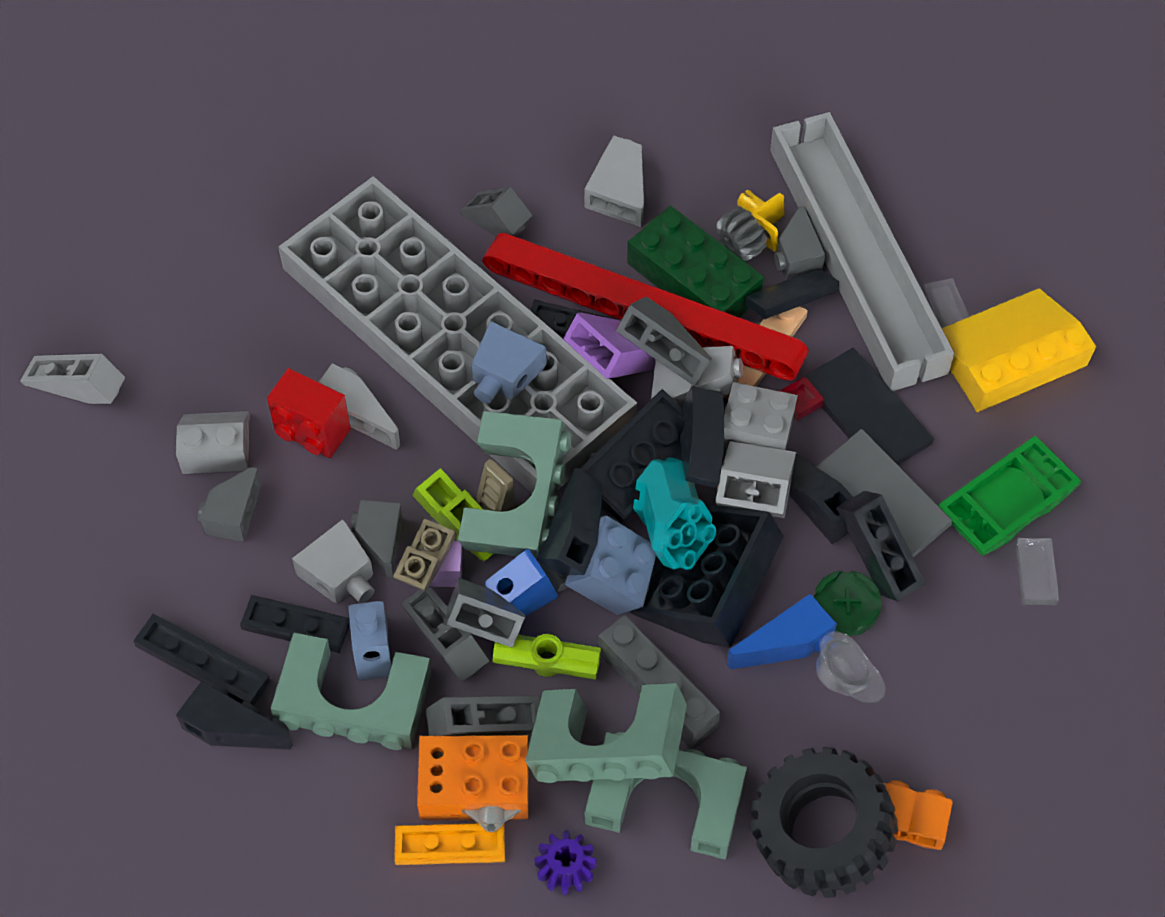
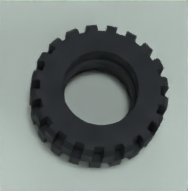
(799, 784)

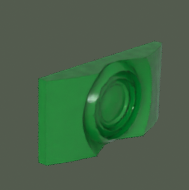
(1009, 496)

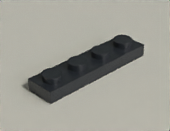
(201, 659)

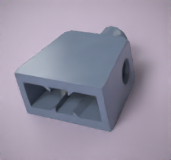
(505, 363)
(368, 634)

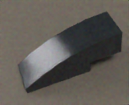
(703, 436)

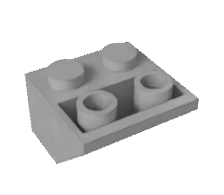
(756, 478)

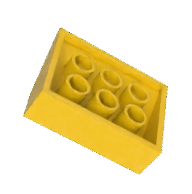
(1016, 348)

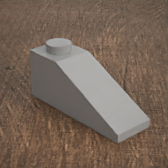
(77, 377)
(363, 408)

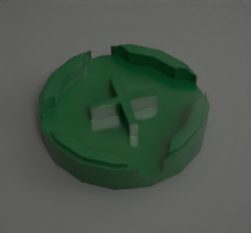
(850, 601)

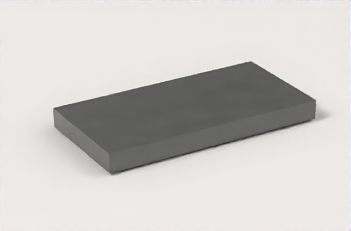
(865, 467)

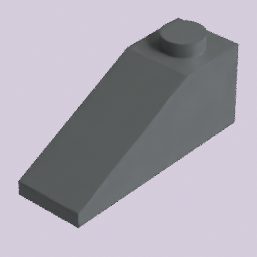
(664, 339)
(452, 644)
(482, 716)

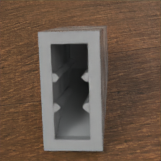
(618, 183)
(718, 376)

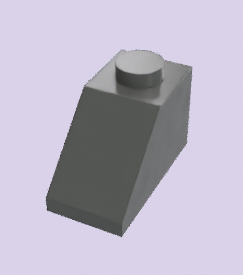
(497, 211)
(799, 247)
(231, 506)
(379, 532)
(483, 613)

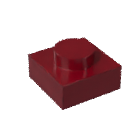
(808, 397)

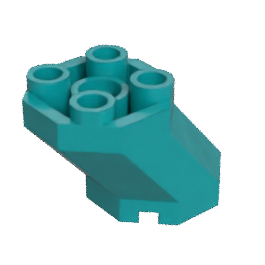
(673, 514)

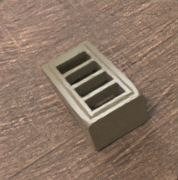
(495, 489)

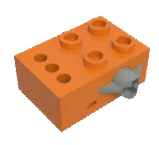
(473, 779)

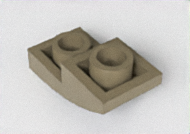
(425, 555)

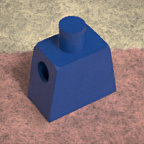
(523, 584)

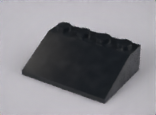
(720, 587)

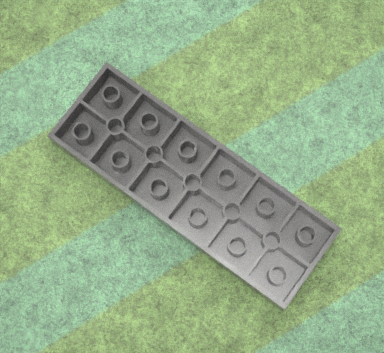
(428, 312)

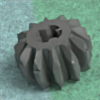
(741, 234)

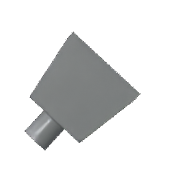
(336, 565)

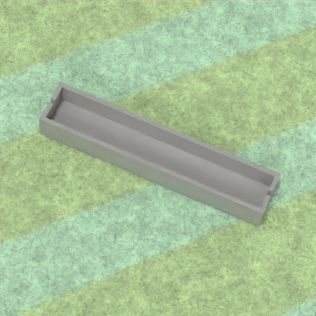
(862, 253)

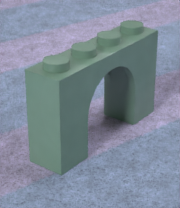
(526, 527)
(387, 721)
(643, 751)
(714, 782)

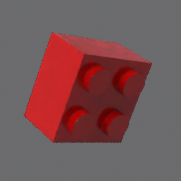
(308, 413)

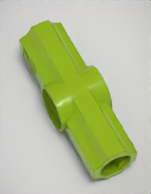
(568, 659)

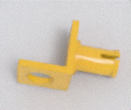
(765, 212)

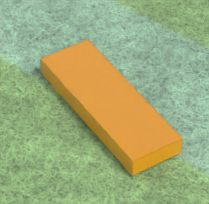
(448, 844)

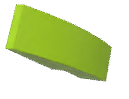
(446, 503)

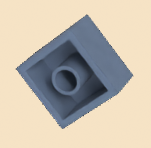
(618, 569)

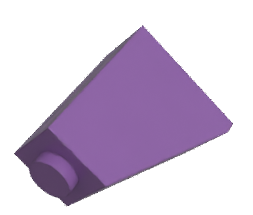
(605, 348)

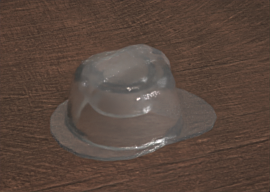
(847, 670)

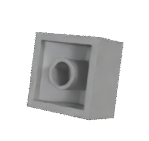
(213, 442)

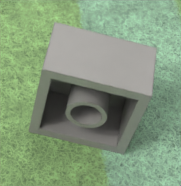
(758, 417)

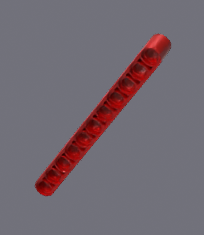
(613, 293)

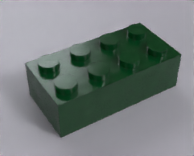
(692, 264)

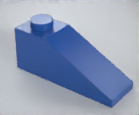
(787, 637)

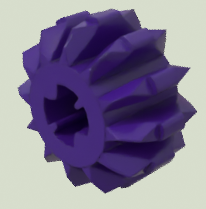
(551, 862)

